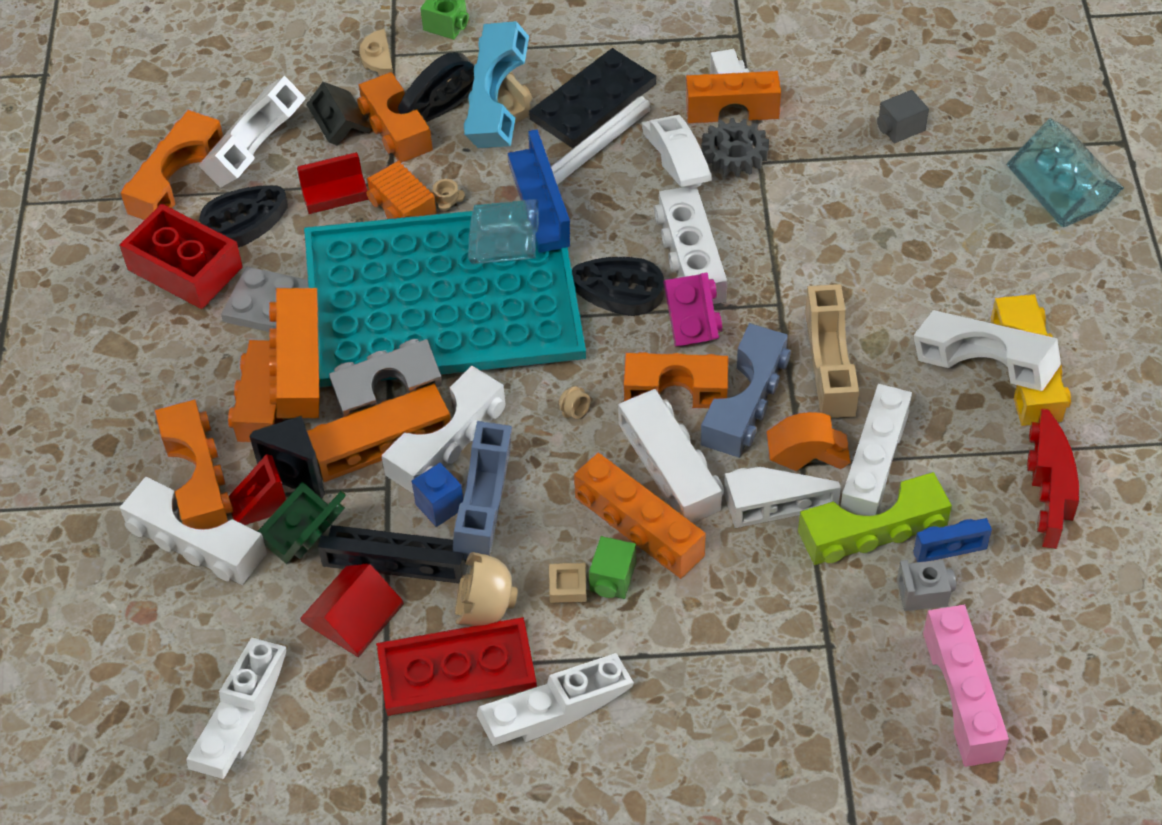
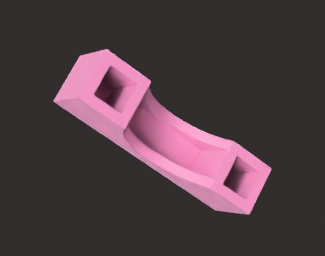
(976, 714)

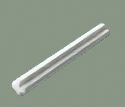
(600, 138)

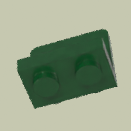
(299, 522)

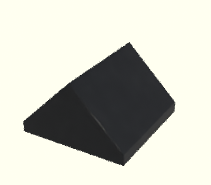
(291, 453)

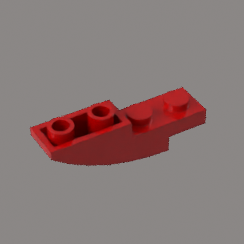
(1056, 476)

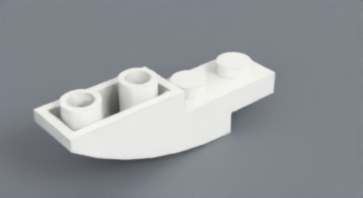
(678, 150)
(561, 701)
(240, 709)

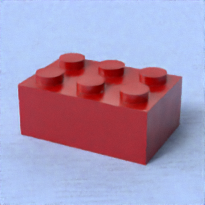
(181, 256)

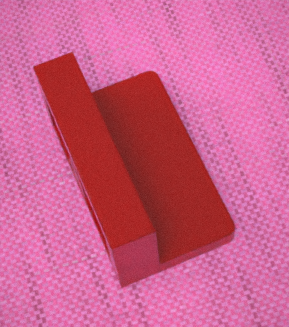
(332, 183)

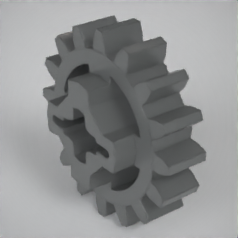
(735, 147)

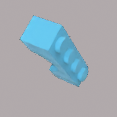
(500, 51)

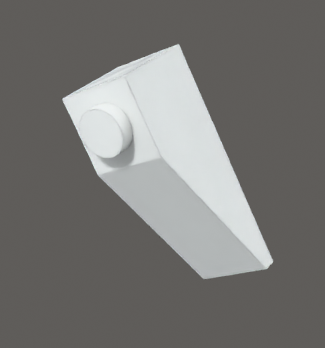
(772, 494)

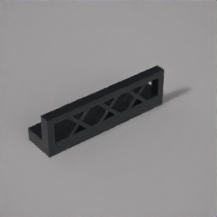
(392, 553)

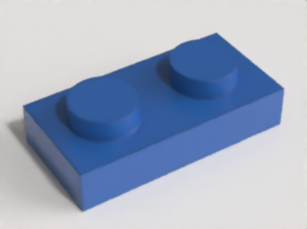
(952, 540)

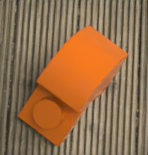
(807, 437)

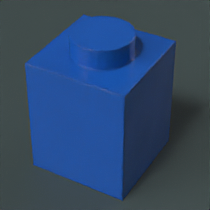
(437, 494)

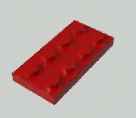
(455, 666)

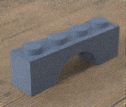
(732, 420)
(484, 489)

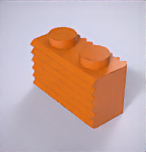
(400, 193)

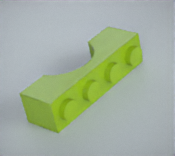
(835, 533)

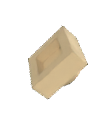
(567, 582)

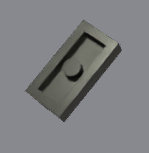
(336, 112)

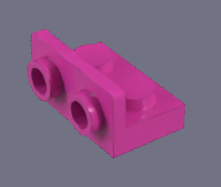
(692, 309)

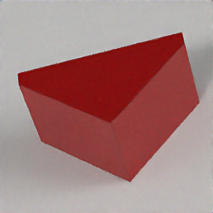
(258, 493)

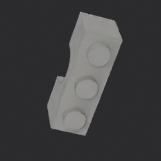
(410, 364)

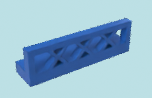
(536, 181)

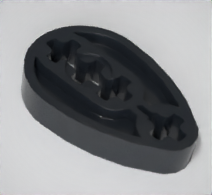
(431, 91)
(259, 210)
(620, 299)

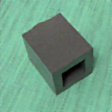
(902, 116)

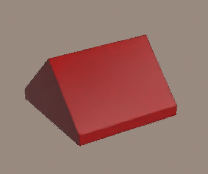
(353, 608)

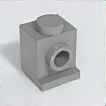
(925, 584)

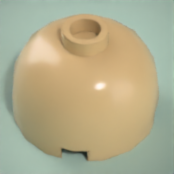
(484, 591)

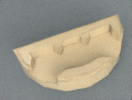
(375, 53)

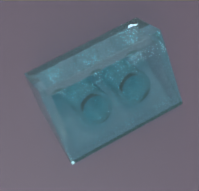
(1064, 174)

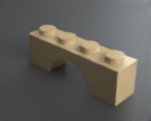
(827, 337)

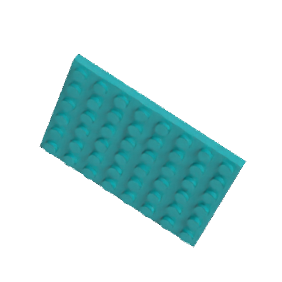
(415, 282)

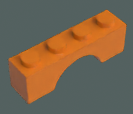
(185, 144)
(184, 437)

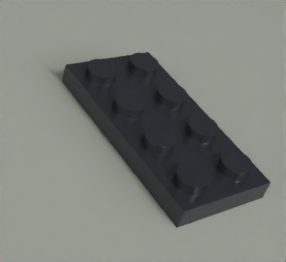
(592, 97)

